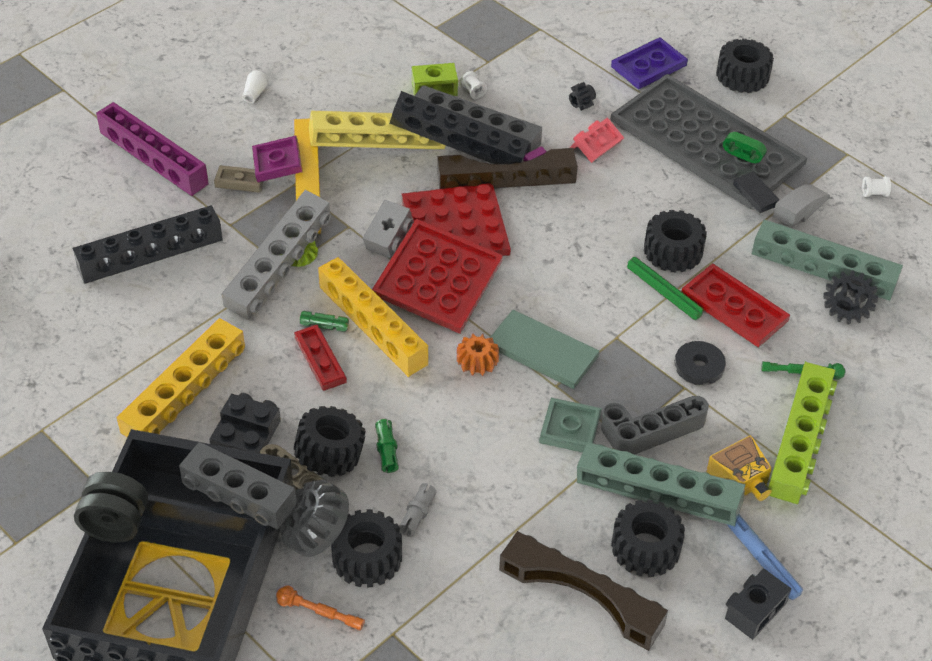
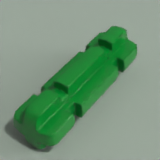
(324, 321)

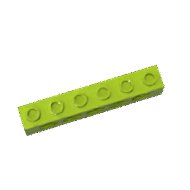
(801, 433)

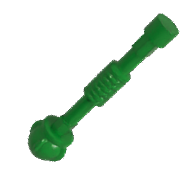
(797, 368)

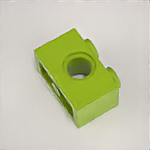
(435, 76)

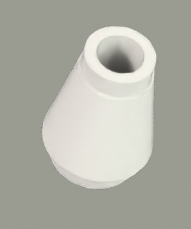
(255, 84)

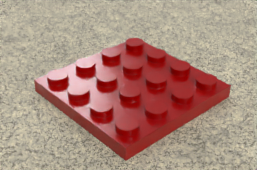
(463, 211)
(437, 275)

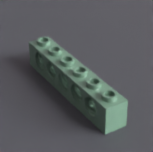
(823, 257)
(659, 481)

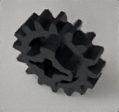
(841, 300)

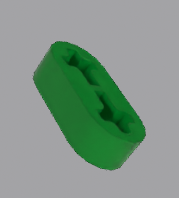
(744, 147)

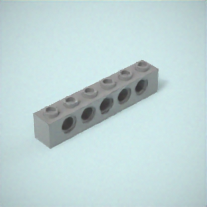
(265, 258)

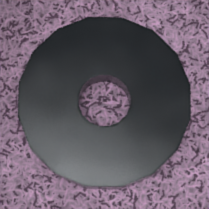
(704, 352)

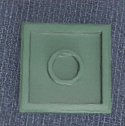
(569, 425)

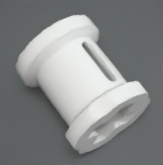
(473, 85)
(876, 186)

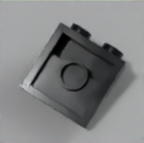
(246, 423)

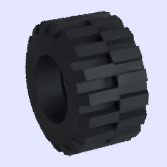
(744, 65)
(675, 241)
(329, 441)
(642, 555)
(372, 566)

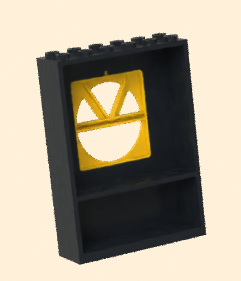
(89, 608)

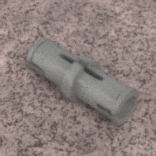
(417, 509)

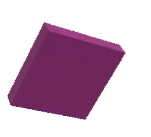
(277, 159)

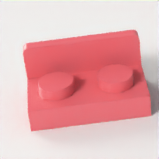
(598, 140)

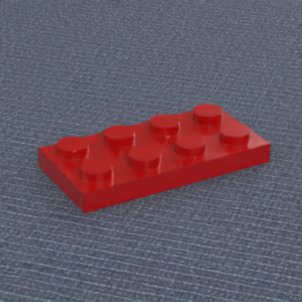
(736, 305)

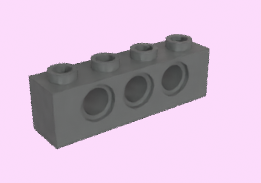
(251, 484)

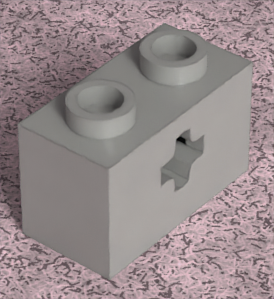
(388, 229)

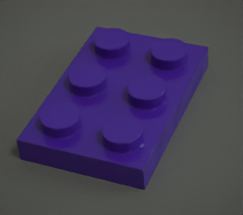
(649, 63)

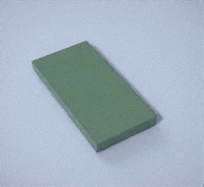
(544, 349)

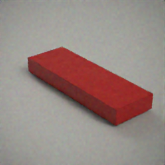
(320, 357)

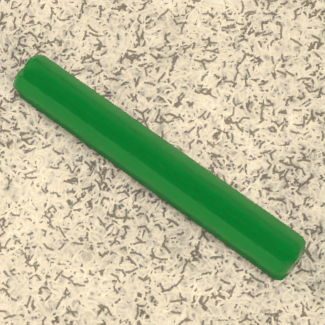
(665, 288)

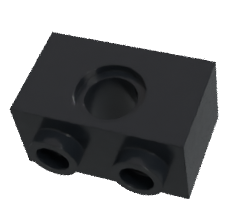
(751, 616)

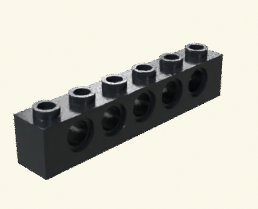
(457, 131)
(147, 244)

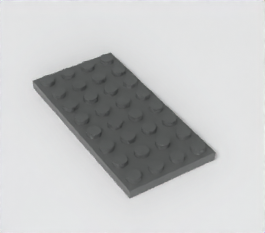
(693, 132)

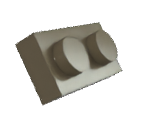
(237, 179)

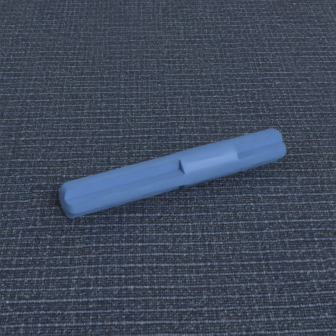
(765, 556)

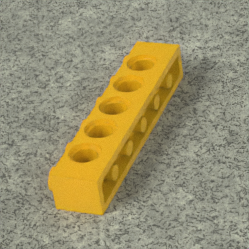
(373, 316)
(183, 380)

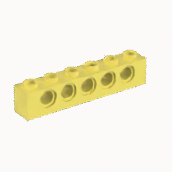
(363, 130)

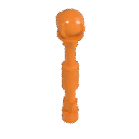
(288, 597)

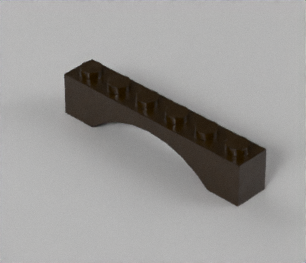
(551, 168)
(534, 562)

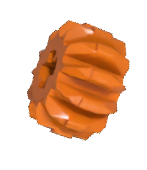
(477, 354)

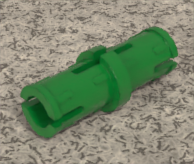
(386, 445)

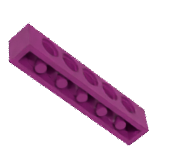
(152, 148)

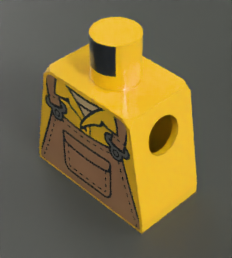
(744, 464)

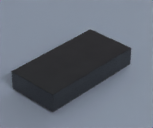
(756, 192)

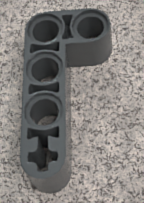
(653, 427)

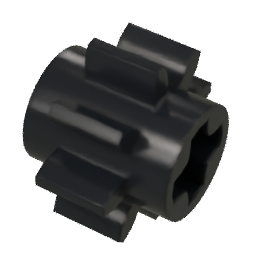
(582, 96)

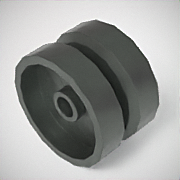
(111, 507)

